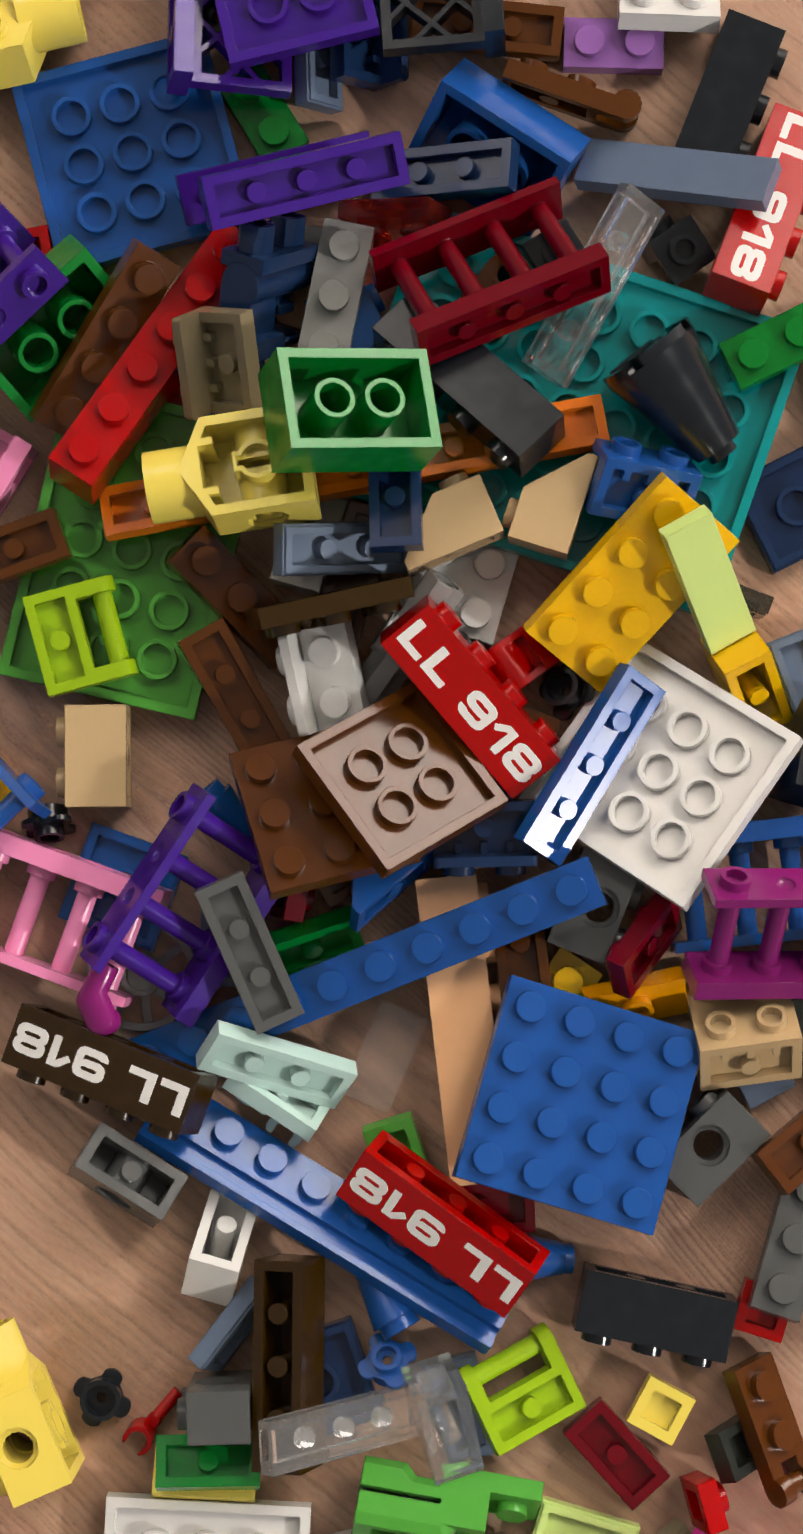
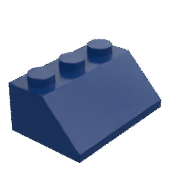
(481, 107)

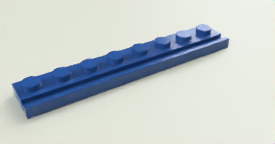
(303, 1203)

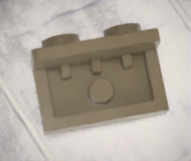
(217, 360)

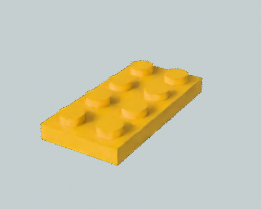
(618, 589)

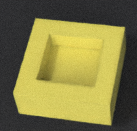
(660, 1408)

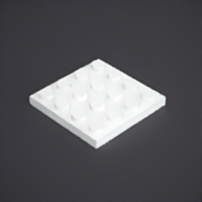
(685, 782)

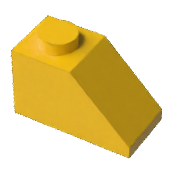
(750, 674)

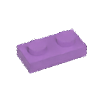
(602, 48)

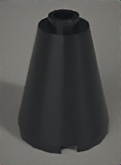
(678, 393)

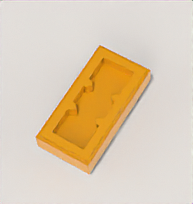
(658, 997)

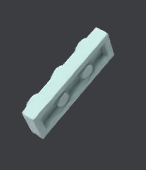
(276, 1064)

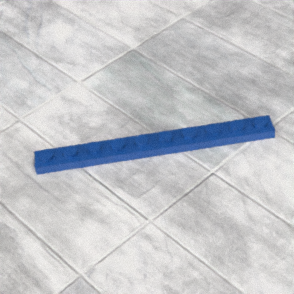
(407, 954)

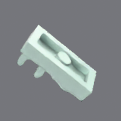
(294, 1114)

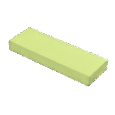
(707, 579)

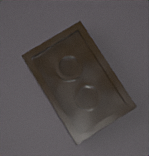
(330, 607)

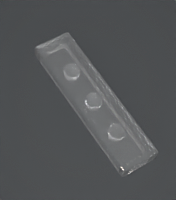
(569, 334)
(334, 1430)

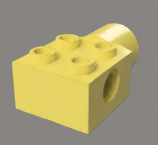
(30, 31)
(227, 478)
(33, 1408)

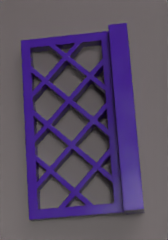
(186, 54)

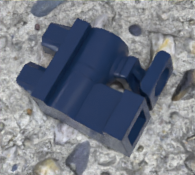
(265, 272)

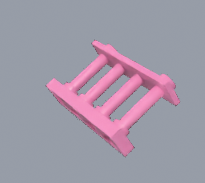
(91, 883)

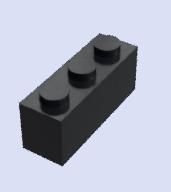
(733, 85)
(654, 1314)

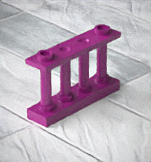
(748, 974)

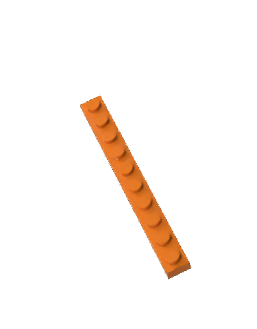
(128, 515)

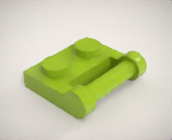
(63, 640)
(531, 1402)

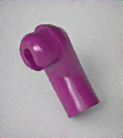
(95, 1003)

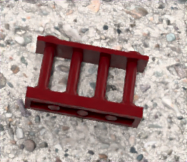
(503, 306)

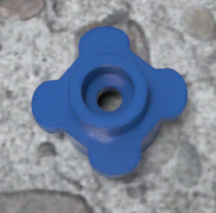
(383, 1374)

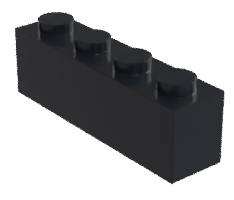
(484, 398)

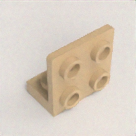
(745, 1041)

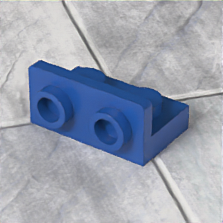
(629, 468)

